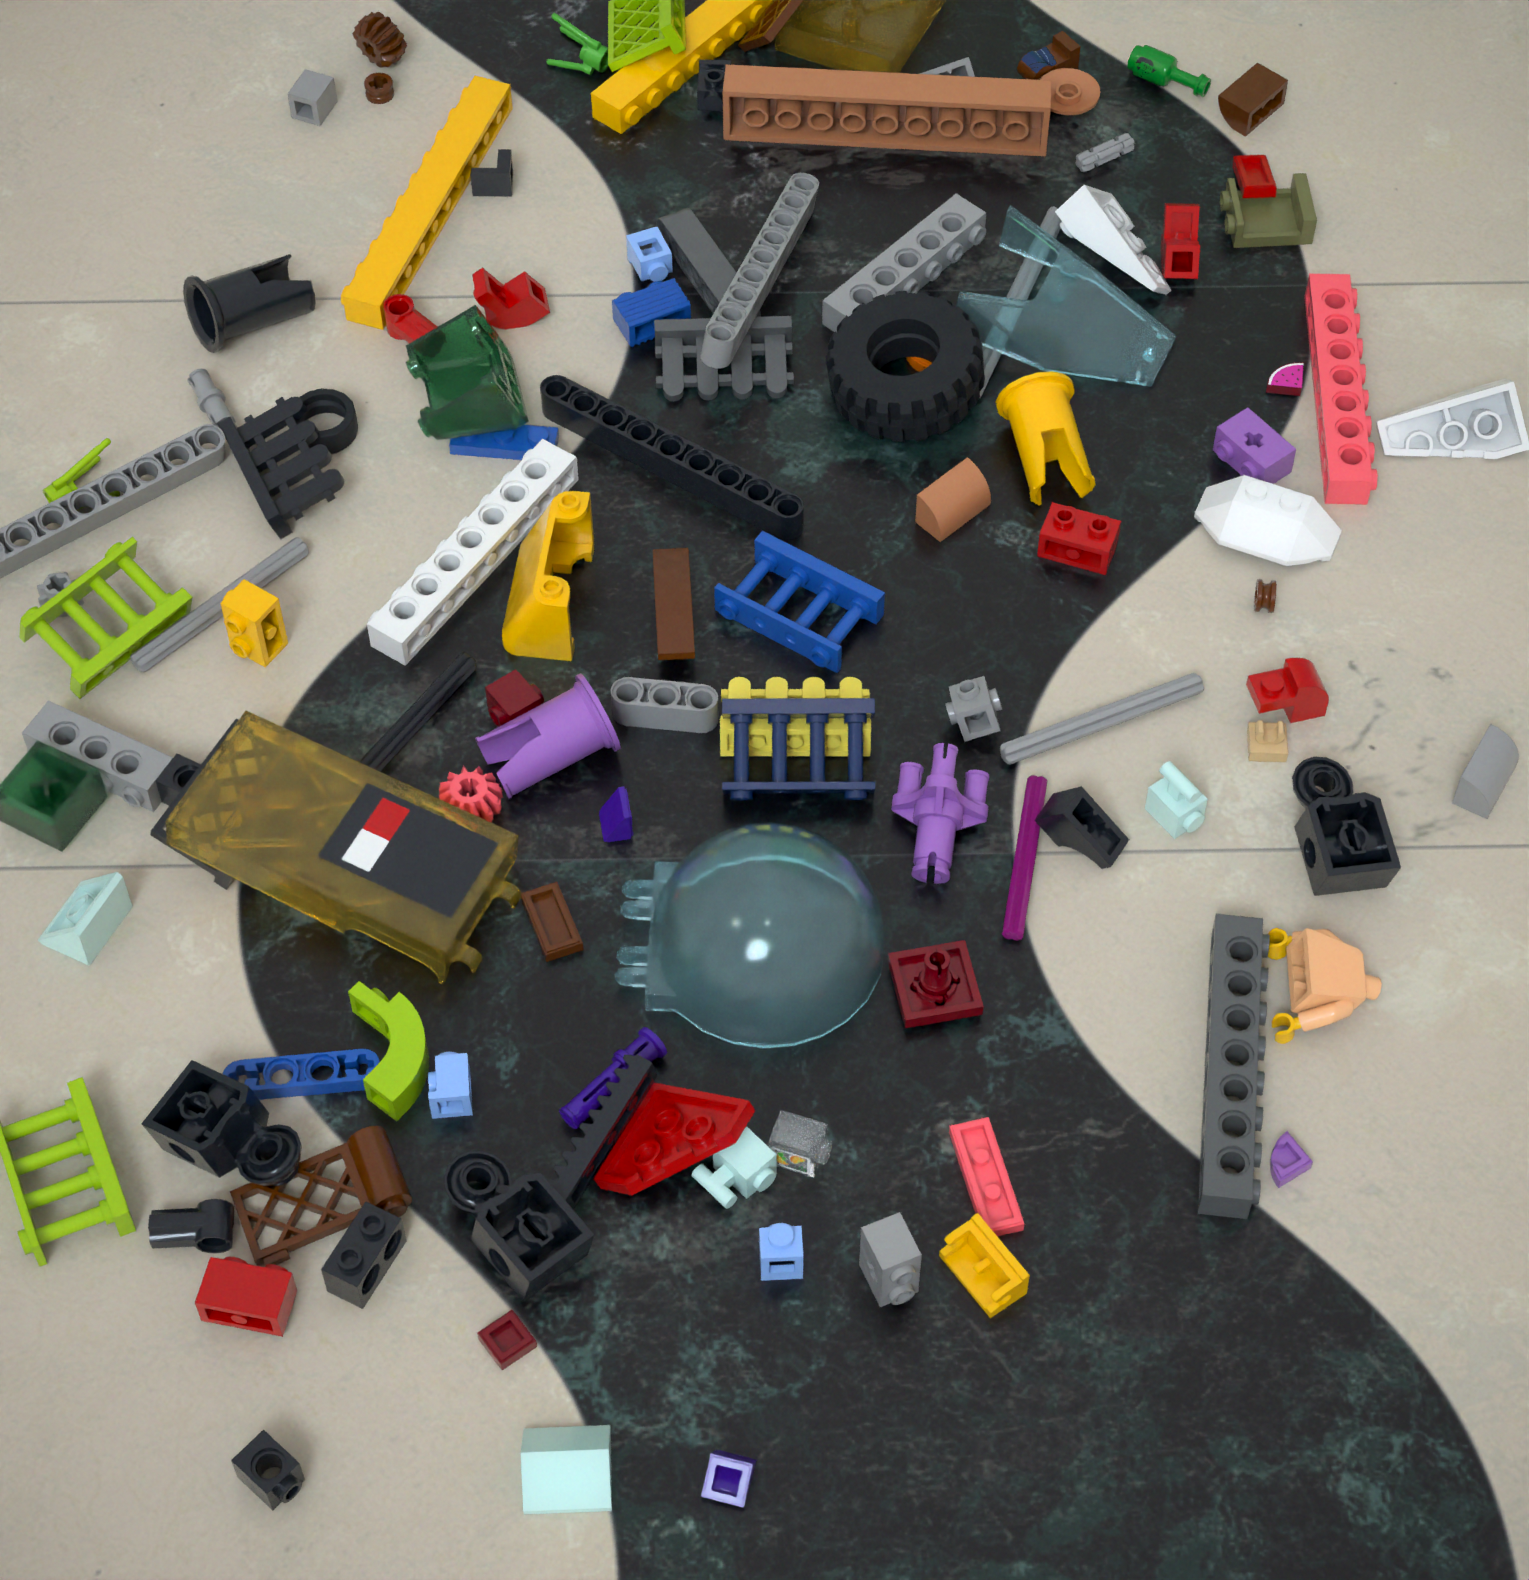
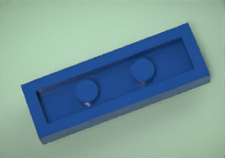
(504, 444)

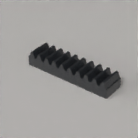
(605, 1130)

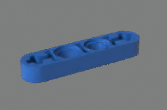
(302, 1069)

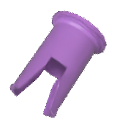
(549, 738)

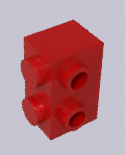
(1078, 538)
(246, 1295)

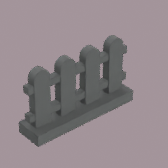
(685, 337)

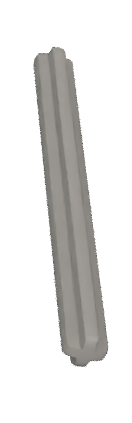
(211, 609)
(1101, 718)

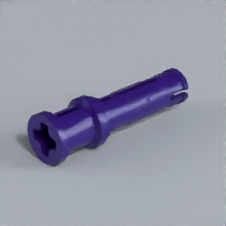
(646, 1045)

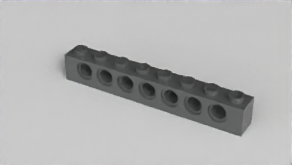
(1220, 1191)

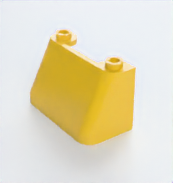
(539, 602)

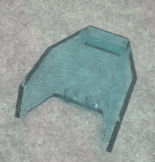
(1076, 320)

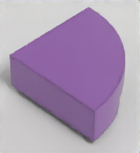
(1288, 1160)

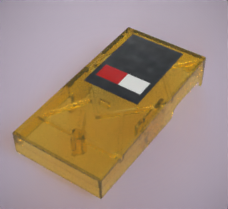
(345, 843)

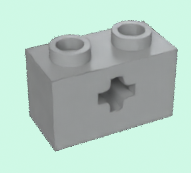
(890, 1260)

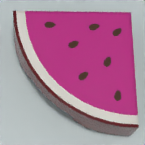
(1286, 380)

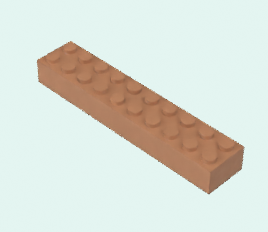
(886, 110)

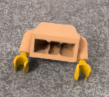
(1324, 979)

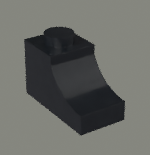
(1080, 823)

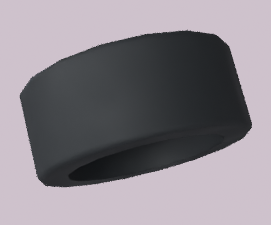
(336, 402)

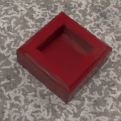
(507, 1340)

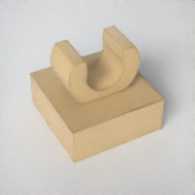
(1267, 741)

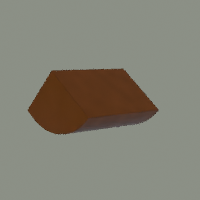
(1252, 98)

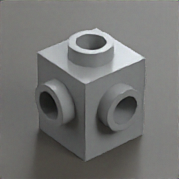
(974, 708)

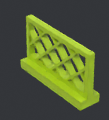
(668, 29)

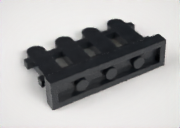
(283, 476)

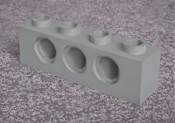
(124, 763)

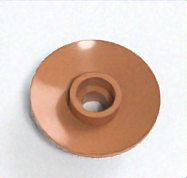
(1072, 91)

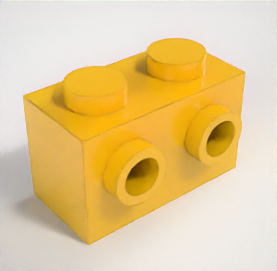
(254, 623)

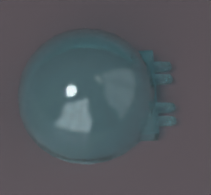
(757, 936)

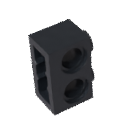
(364, 1255)

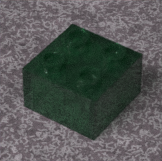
(50, 795)

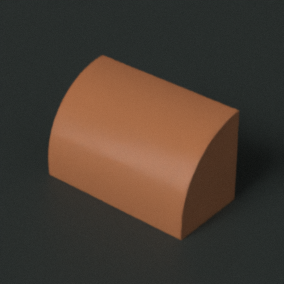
(952, 500)

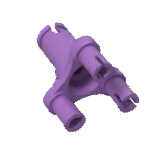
(939, 809)

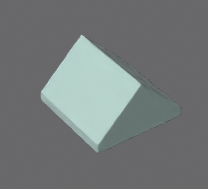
(88, 918)
(566, 1469)

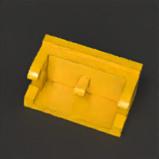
(984, 1266)

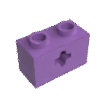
(1254, 447)

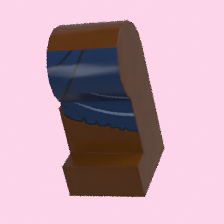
(1059, 54)

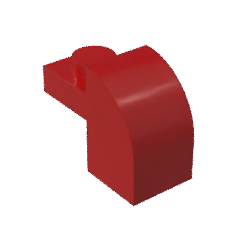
(1180, 241)
(512, 304)
(1292, 688)

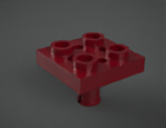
(930, 973)

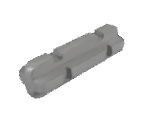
(1104, 152)

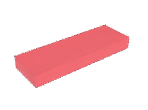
(986, 1175)

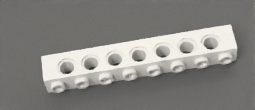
(471, 552)

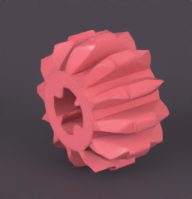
(473, 793)

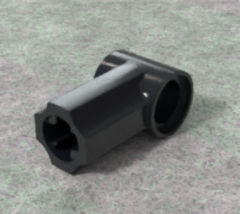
(204, 1227)

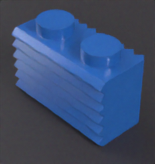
(636, 311)

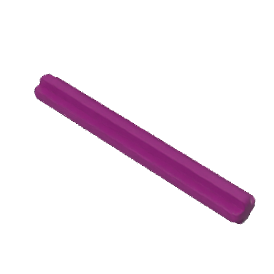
(1024, 859)

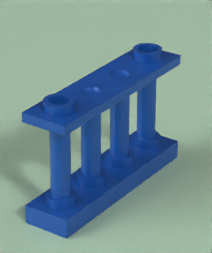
(812, 574)

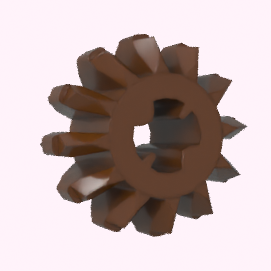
(379, 39)

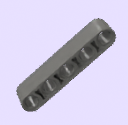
(697, 255)

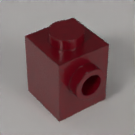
(511, 698)

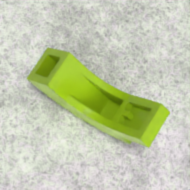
(405, 1067)

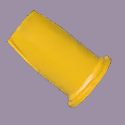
(1045, 429)

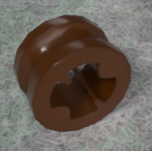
(382, 81)
(1265, 596)

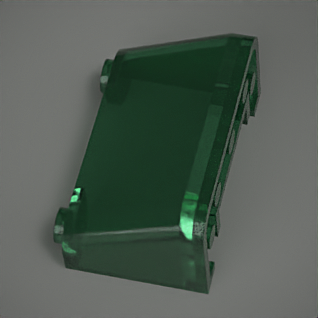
(466, 379)

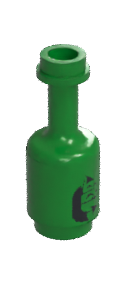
(1162, 69)

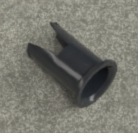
(245, 301)

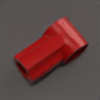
(404, 320)

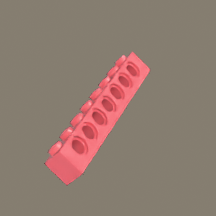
(1339, 390)

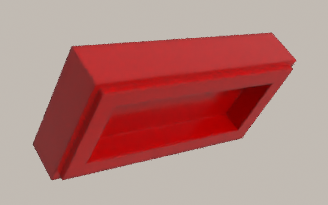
(1254, 176)

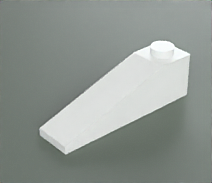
(1104, 227)
(1467, 424)

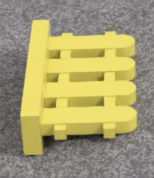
(798, 731)

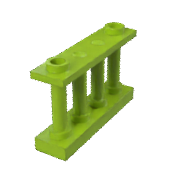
(114, 651)
(99, 1175)

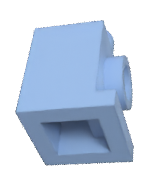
(651, 262)
(450, 1086)
(781, 1243)

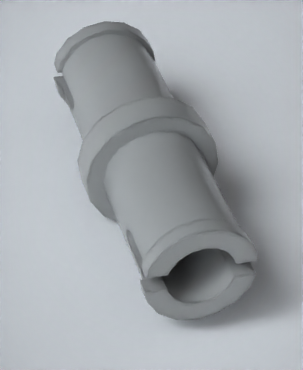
(209, 398)

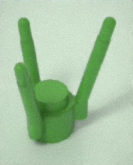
(592, 52)

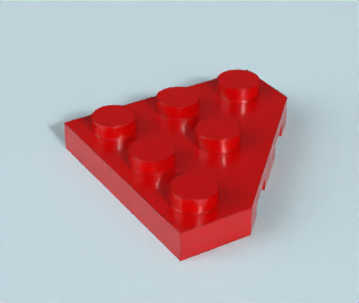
(671, 1133)

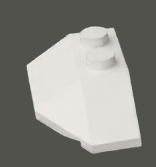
(1268, 521)

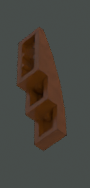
(673, 604)

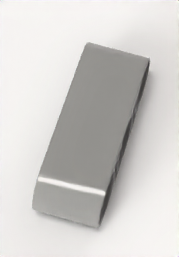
(664, 705)

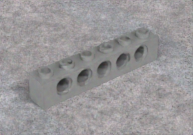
(911, 259)

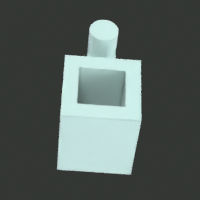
(1176, 802)
(744, 1165)

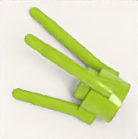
(65, 483)

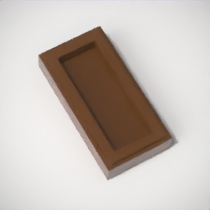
(551, 921)

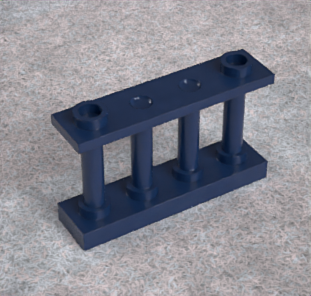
(779, 714)

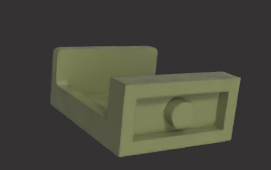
(1272, 220)

